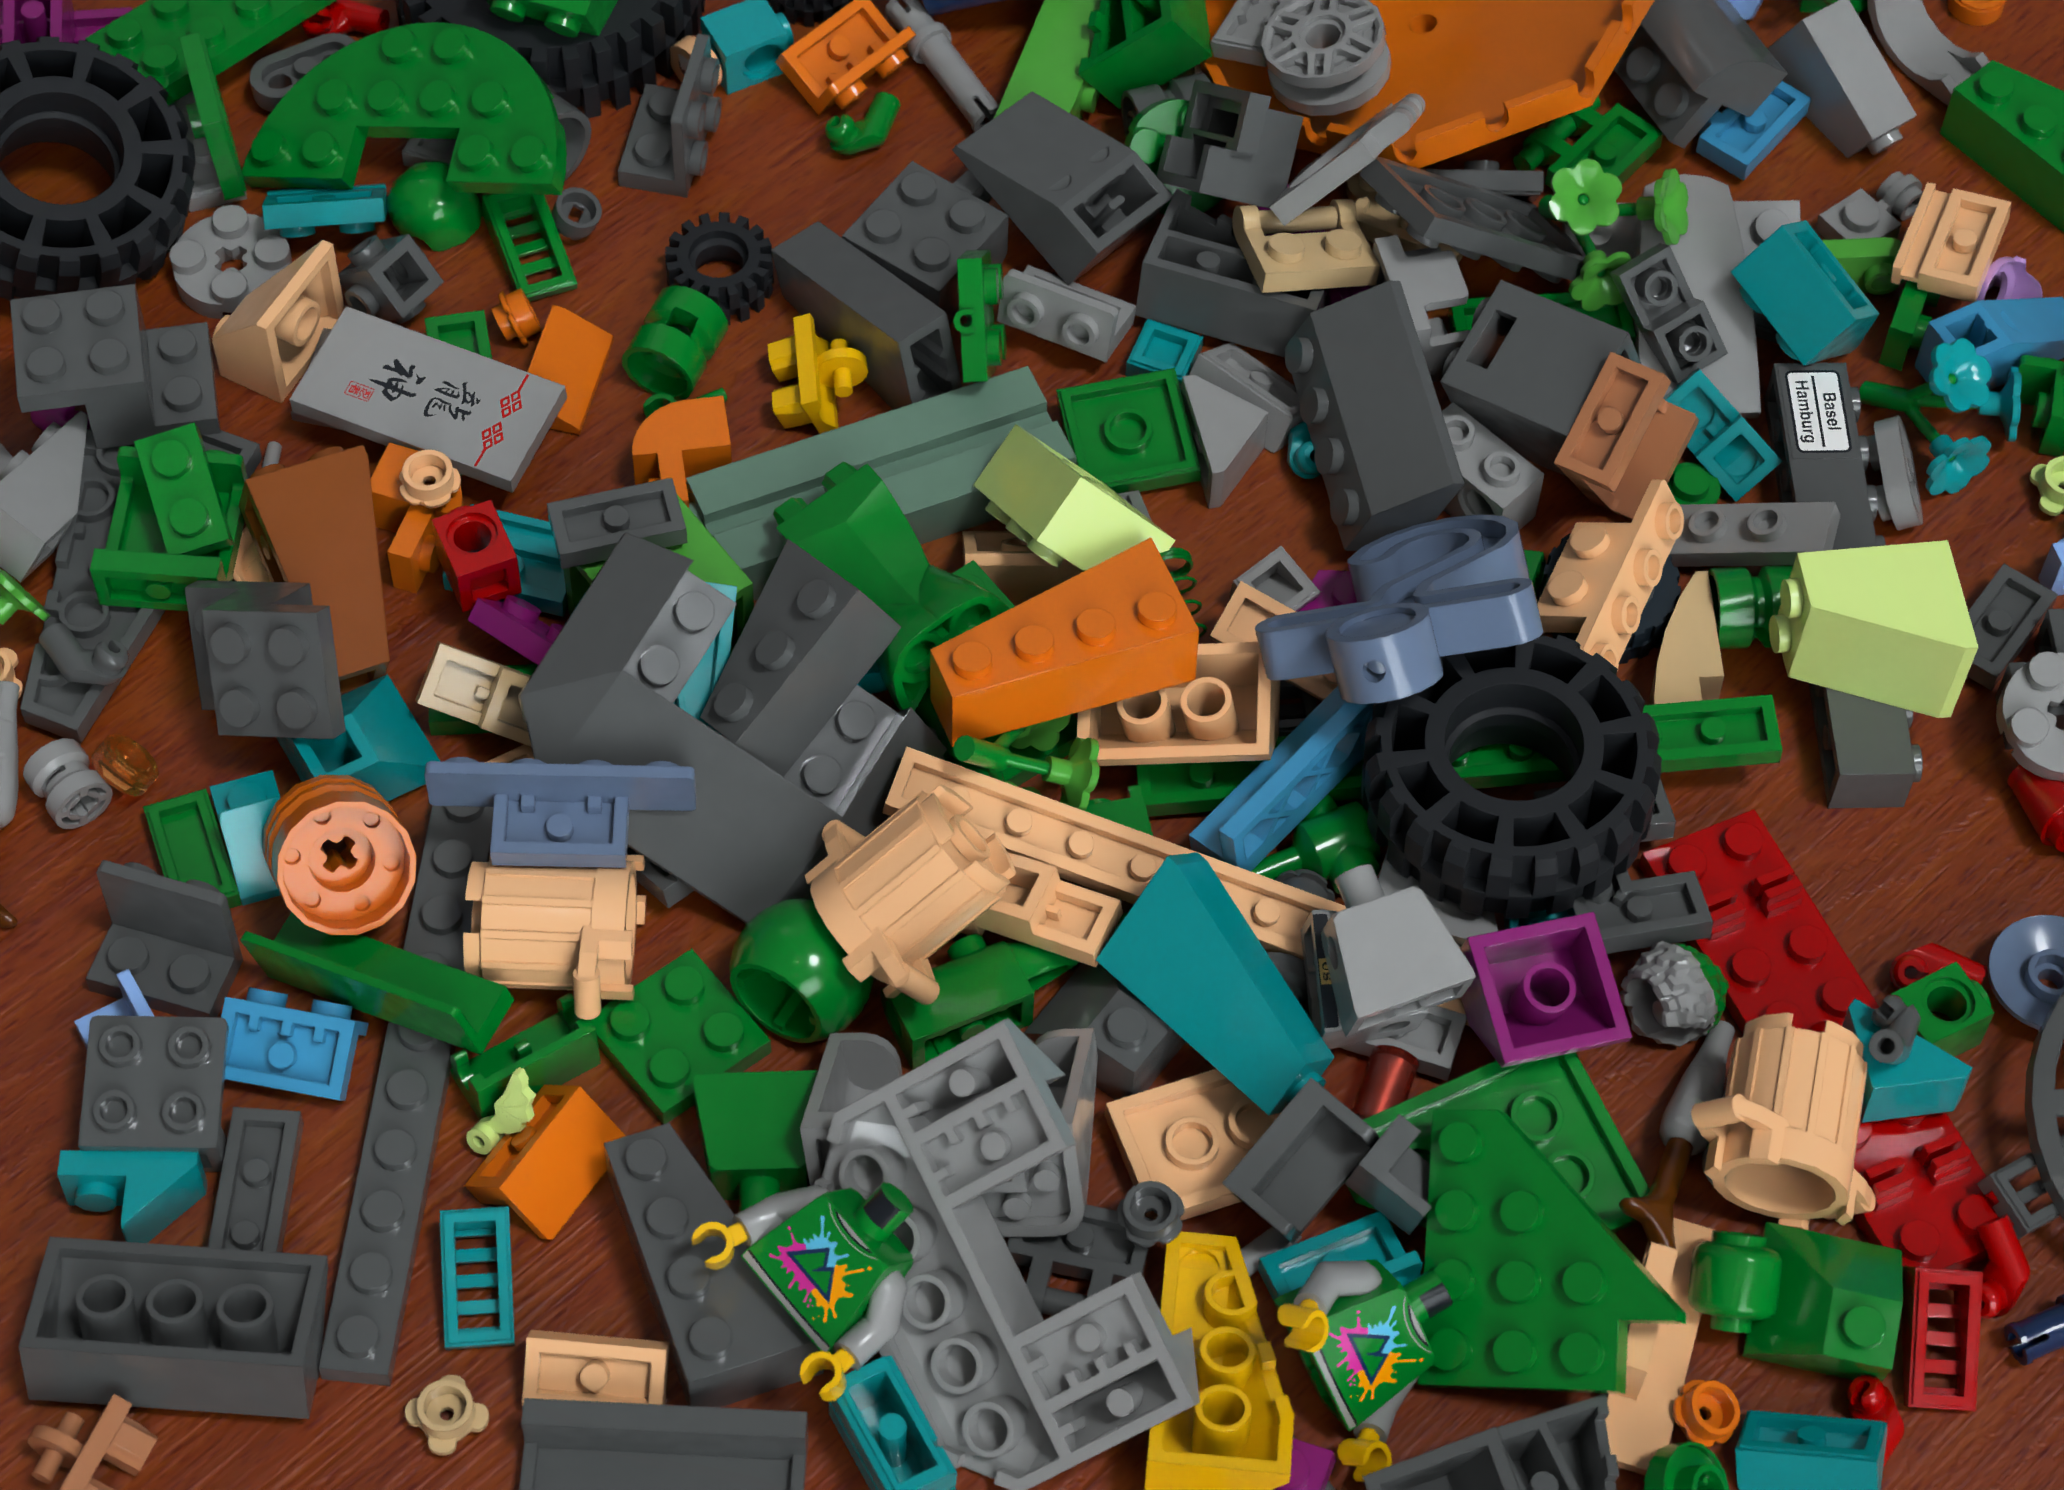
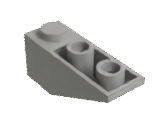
(41, 496)

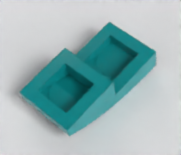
(1723, 437)

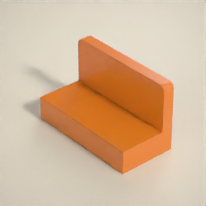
(550, 1162)

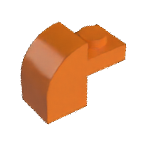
(682, 442)
(414, 546)

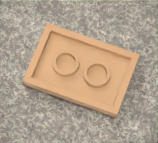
(1188, 1137)

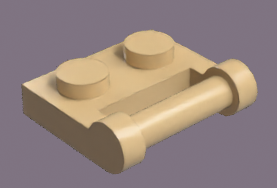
(1306, 259)

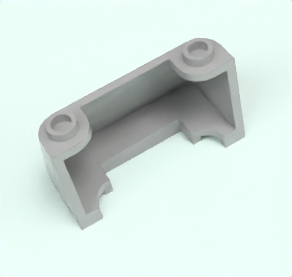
(1034, 1204)

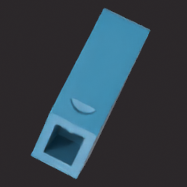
(1999, 333)

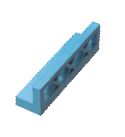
(1287, 786)

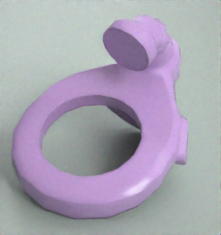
(2012, 279)

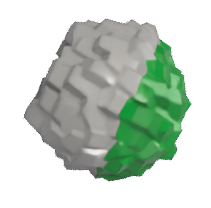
(1674, 994)

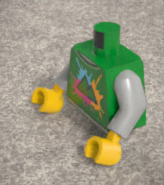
(829, 1267)
(1362, 1347)

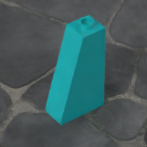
(1215, 985)

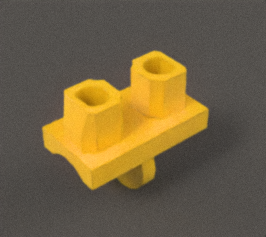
(822, 374)

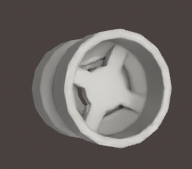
(64, 778)

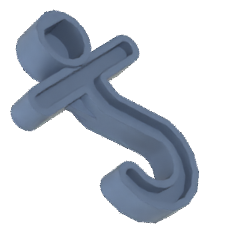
(1418, 598)

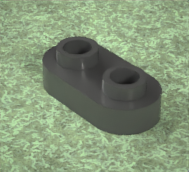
(280, 71)

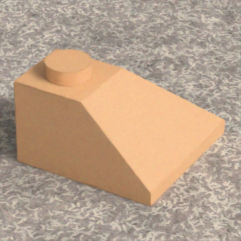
(279, 323)

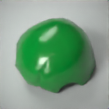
(430, 209)

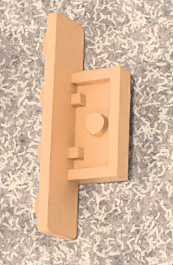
(1611, 574)
(1656, 1358)

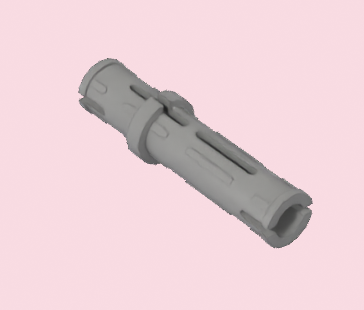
(934, 49)

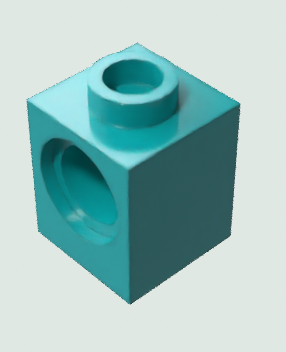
(747, 42)

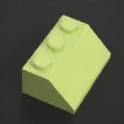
(1060, 505)

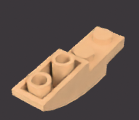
(1051, 913)

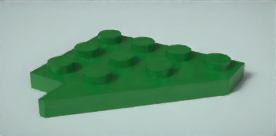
(1555, 1110)
(1528, 1268)

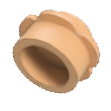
(429, 467)

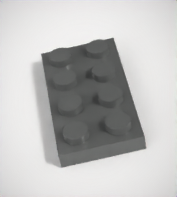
(1474, 220)

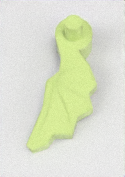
(511, 1115)

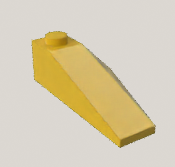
(1243, 1421)

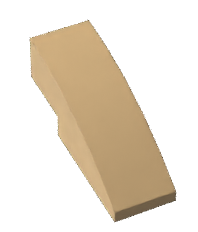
(1690, 650)

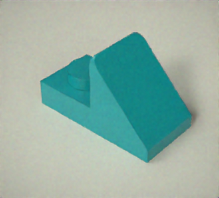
(242, 814)
(148, 1185)

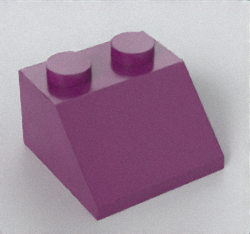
(1543, 991)

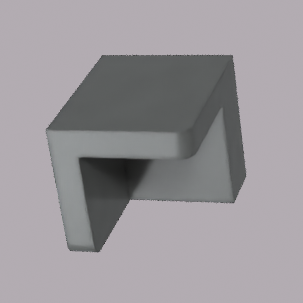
(1395, 1177)

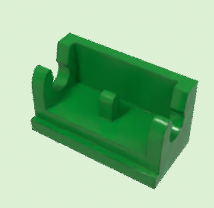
(548, 1052)

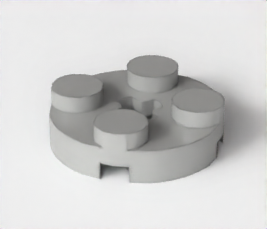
(221, 238)
(2025, 718)

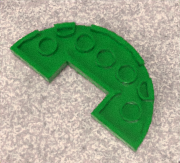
(416, 84)

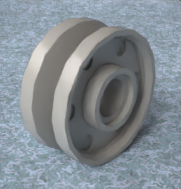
(1326, 55)

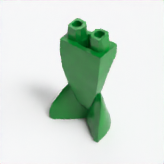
(872, 546)

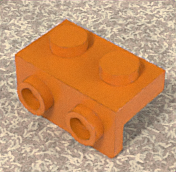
(842, 54)

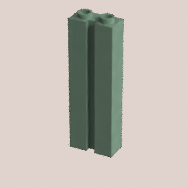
(921, 452)

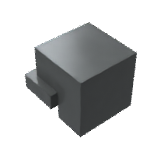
(1231, 146)

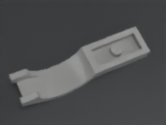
(1921, 48)

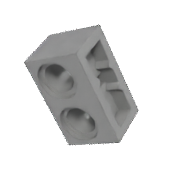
(1493, 473)

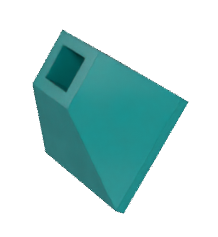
(378, 747)

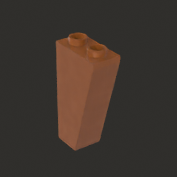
(321, 530)

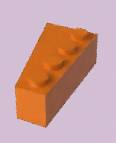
(1068, 649)

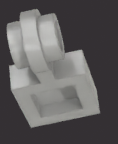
(1865, 218)

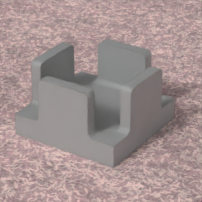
(1429, 282)

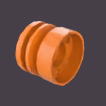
(335, 889)

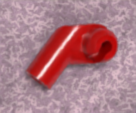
(2006, 1269)

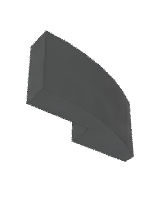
(1667, 313)

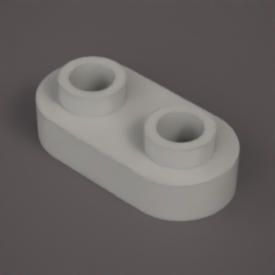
(1892, 455)

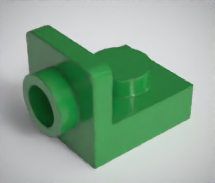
(2044, 389)

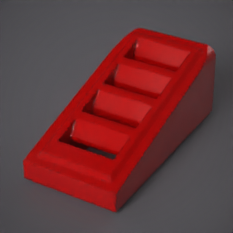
(1965, 1339)

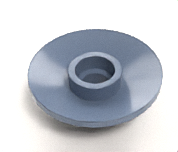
(2023, 956)

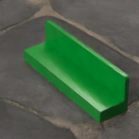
(384, 982)

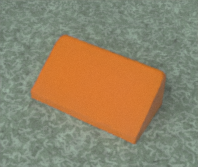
(573, 356)

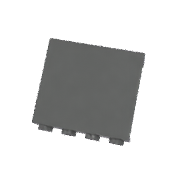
(660, 1447)

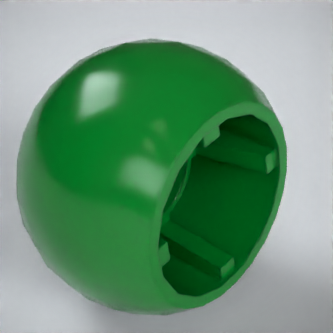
(793, 974)

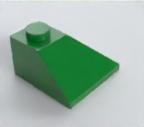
(1834, 1305)

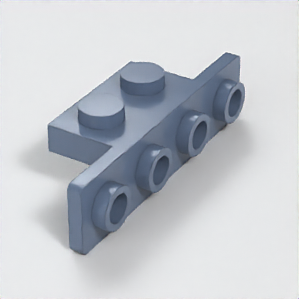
(560, 810)

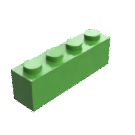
(1053, 58)

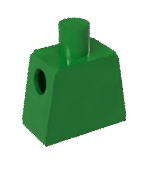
(753, 1131)

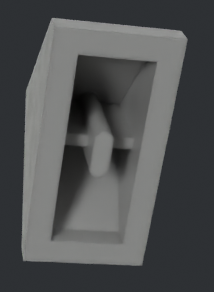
(1225, 434)

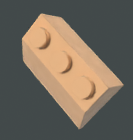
(1216, 718)

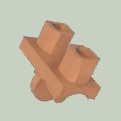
(112, 1439)

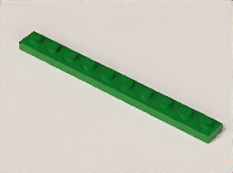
(1690, 735)

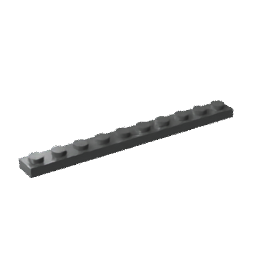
(403, 1123)

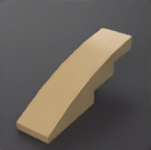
(475, 691)

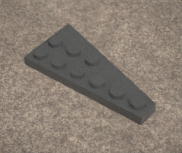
(48, 697)

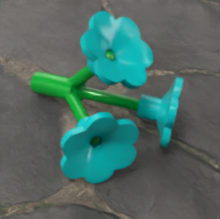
(1959, 384)

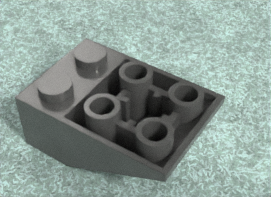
(1063, 183)

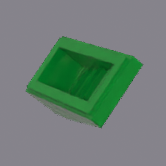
(506, 207)

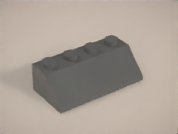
(1373, 415)
(176, 1327)

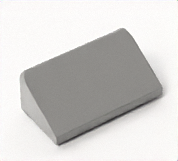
(1256, 383)

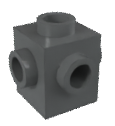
(389, 278)

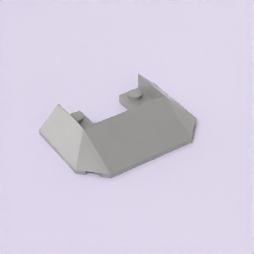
(984, 1365)

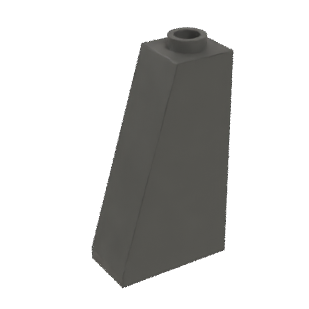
(873, 310)

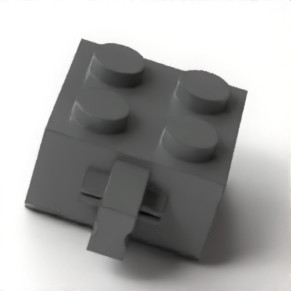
(923, 228)

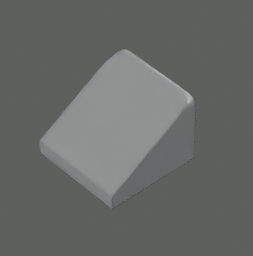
(1280, 579)

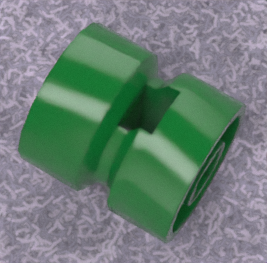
(675, 342)
(1745, 603)

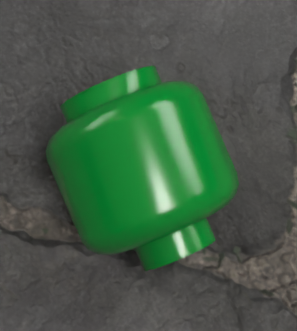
(1735, 1280)

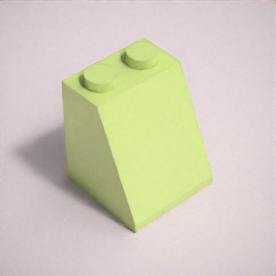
(1878, 625)

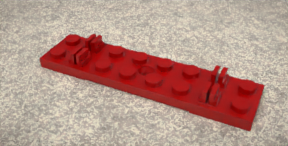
(1789, 961)

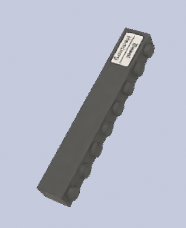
(1815, 434)

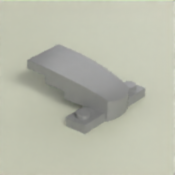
(1716, 241)

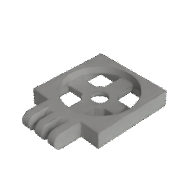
(1347, 157)

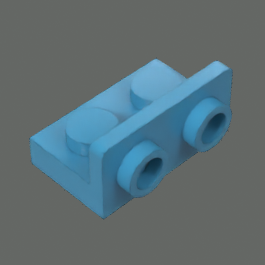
(291, 1046)

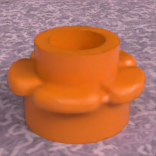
(516, 316)
(1718, 1405)

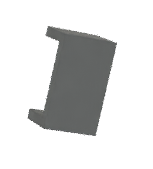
(1301, 1160)

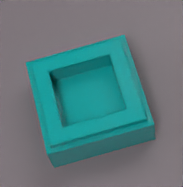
(1164, 348)

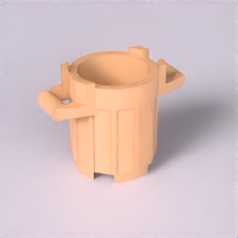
(907, 889)
(556, 929)
(1789, 1123)

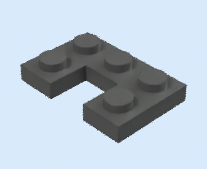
(1652, 908)

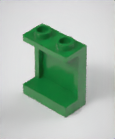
(135, 562)

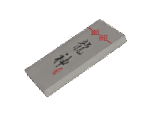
(429, 397)

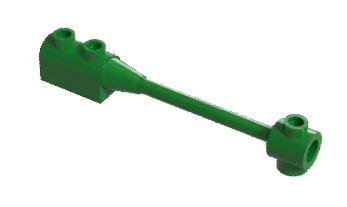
(999, 980)

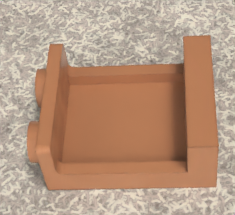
(1625, 436)

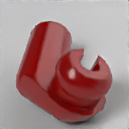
(346, 17)
(1928, 959)
(1874, 1401)

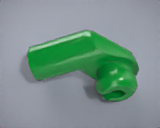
(872, 131)

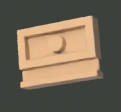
(1951, 242)

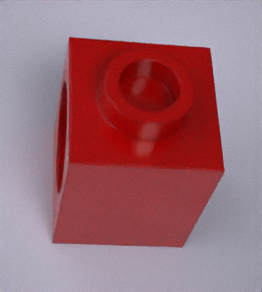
(479, 574)

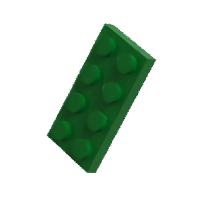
(229, 27)

